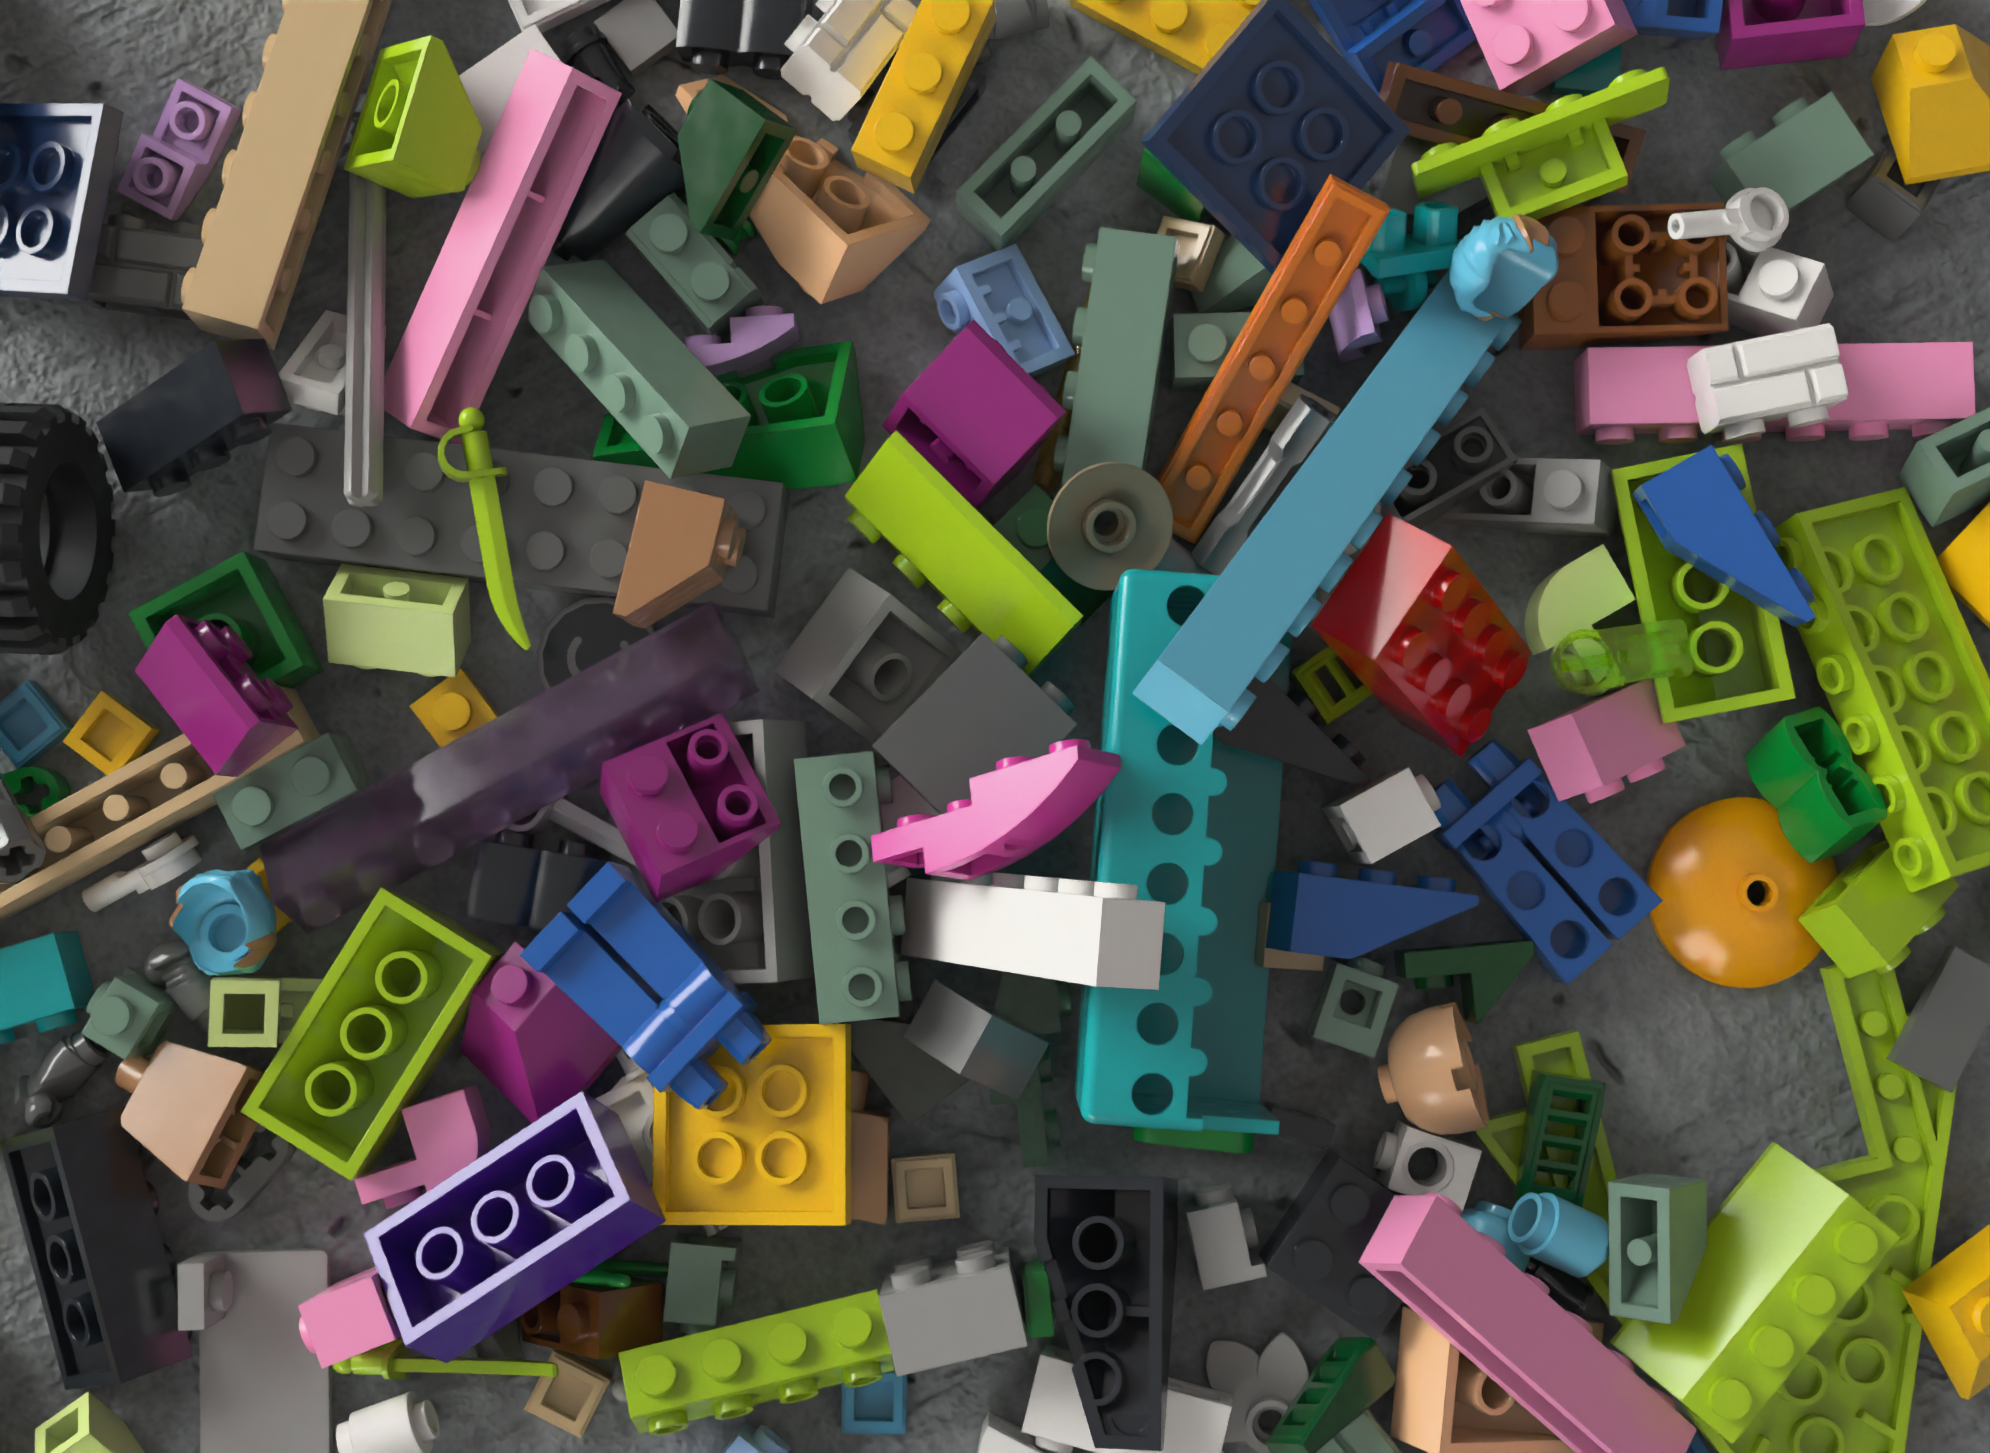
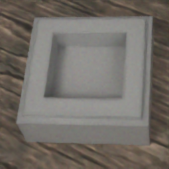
(638, 33)

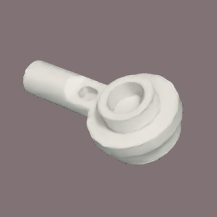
(1751, 218)
(165, 861)

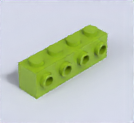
(756, 1363)

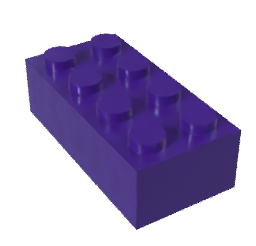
(513, 1228)

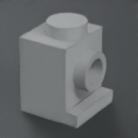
(1221, 1238)

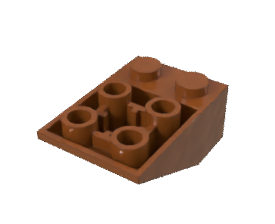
(1626, 280)

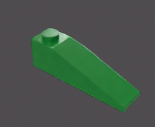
(801, 423)

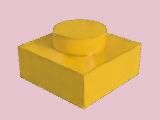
(453, 708)
(110, 733)

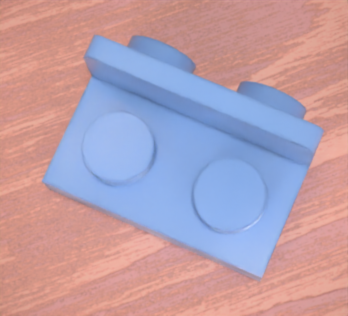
(1008, 305)

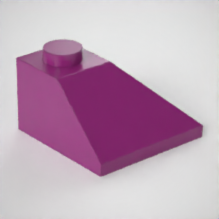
(533, 1037)

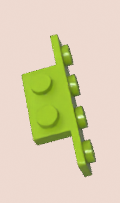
(1550, 157)

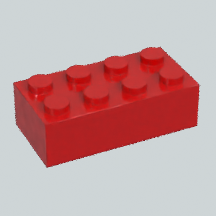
(1423, 635)

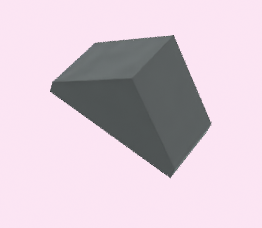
(975, 1041)

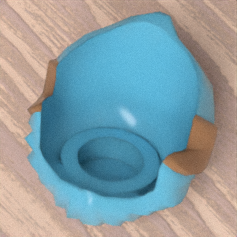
(1502, 266)
(225, 921)

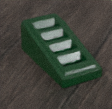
(1538, 1112)
(1336, 1393)

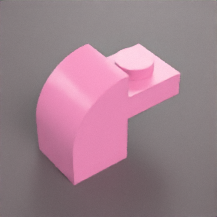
(445, 1137)

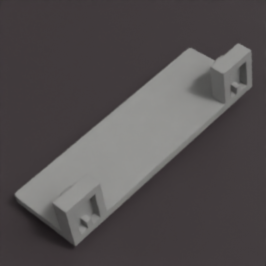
(255, 1372)

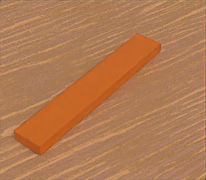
(1268, 351)

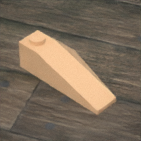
(826, 219)

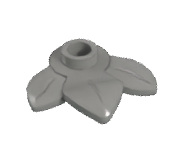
(1255, 1383)

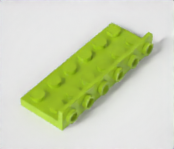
(1899, 677)

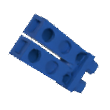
(1490, 844)
(648, 985)

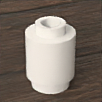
(390, 1426)

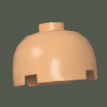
(1435, 1073)

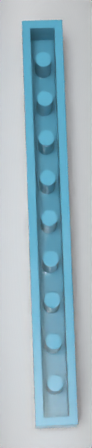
(1322, 509)

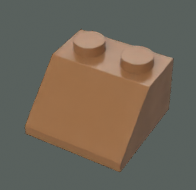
(676, 552)

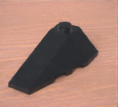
(1113, 1285)

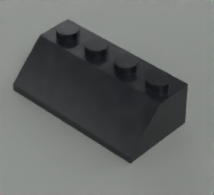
(96, 1250)

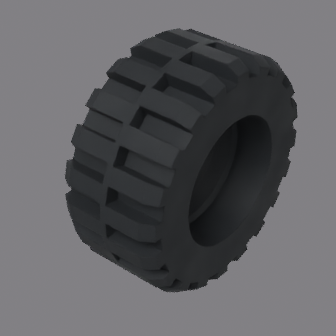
(51, 528)

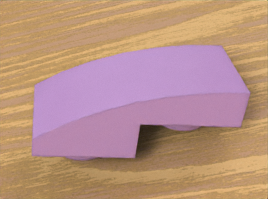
(181, 152)
(1357, 317)
(753, 340)

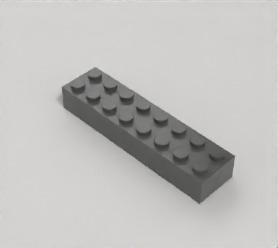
(560, 515)

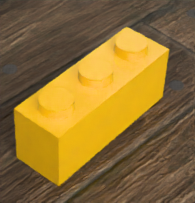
(922, 89)

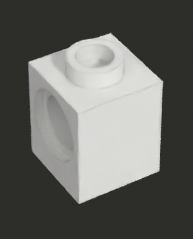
(1454, 1169)

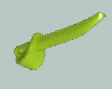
(487, 515)
(393, 1363)

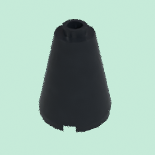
(627, 178)

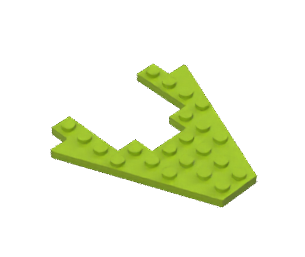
(1861, 1372)

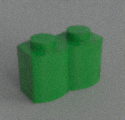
(1815, 785)

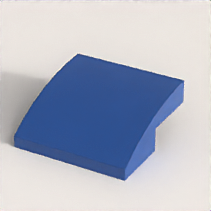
(1394, 31)

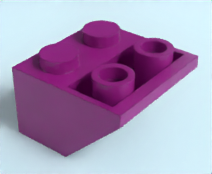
(975, 415)
(215, 694)
(687, 805)

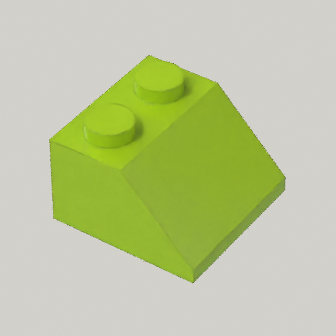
(416, 123)

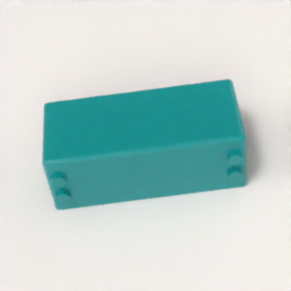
(1203, 838)

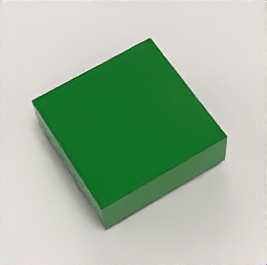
(1037, 1300)

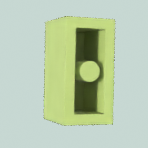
(397, 620)

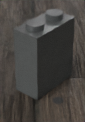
(971, 720)

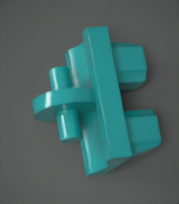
(1408, 262)

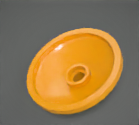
(1705, 910)

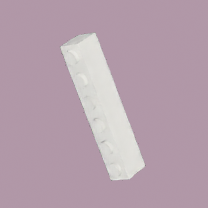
(1037, 928)

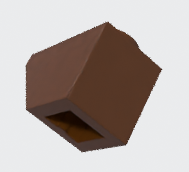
(597, 1318)

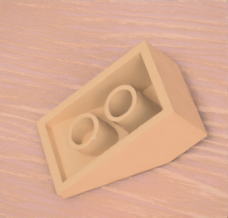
(1454, 1406)

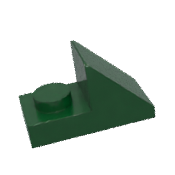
(1483, 968)

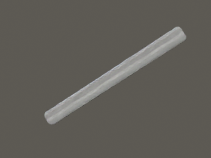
(365, 343)

